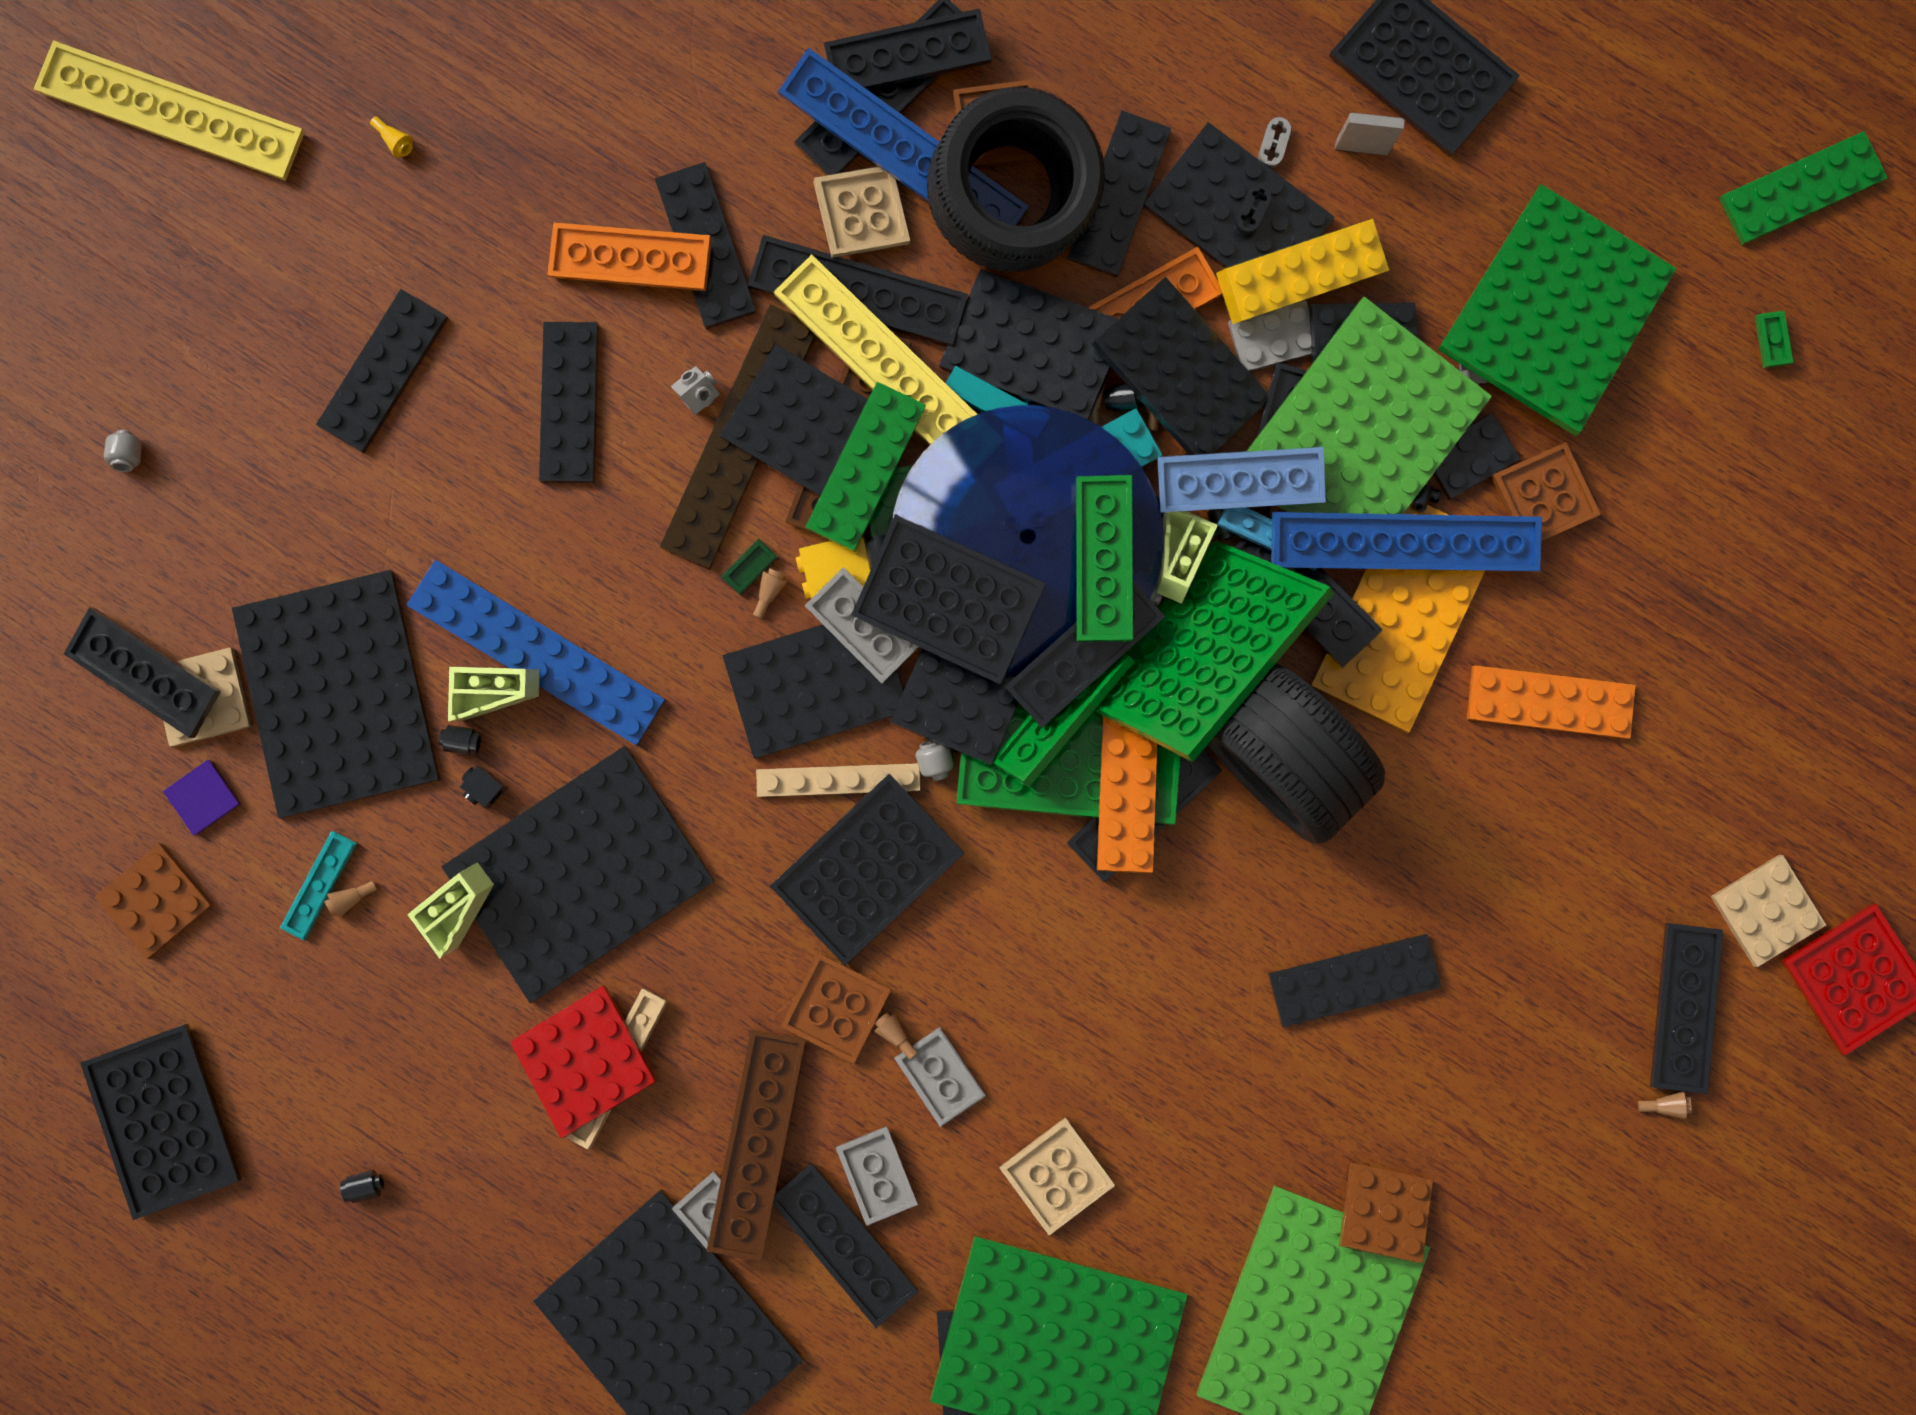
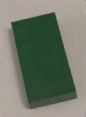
(749, 567)

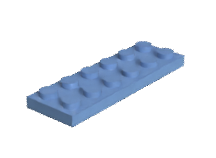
(1241, 479)

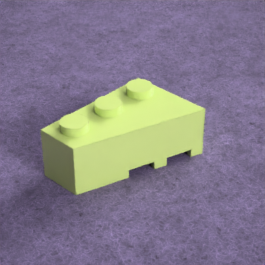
(1184, 547)
(485, 690)
(452, 909)

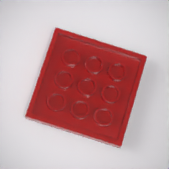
(1856, 978)
(583, 1061)

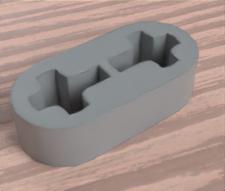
(1280, 144)

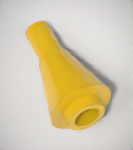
(397, 141)

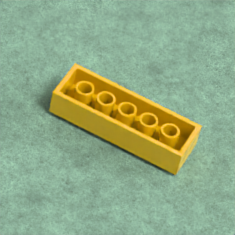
(1302, 271)

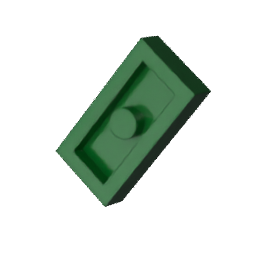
(1773, 339)

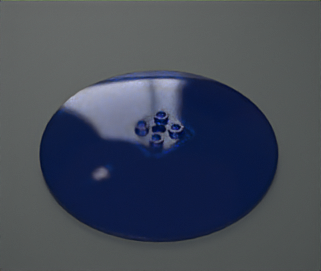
(1018, 474)

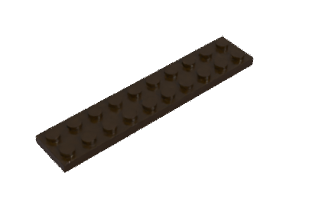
(723, 468)

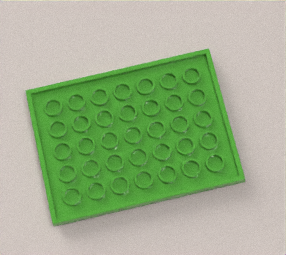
(1380, 412)
(1307, 1318)

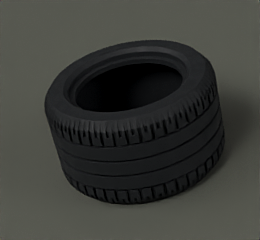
(1050, 133)
(1299, 756)

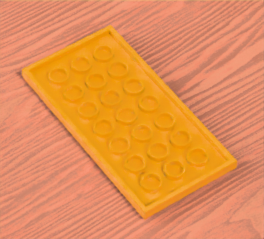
(1418, 621)

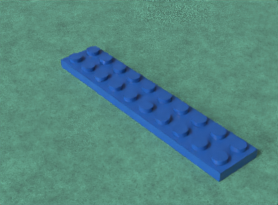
(881, 132)
(1406, 541)
(527, 644)

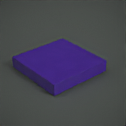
(202, 797)

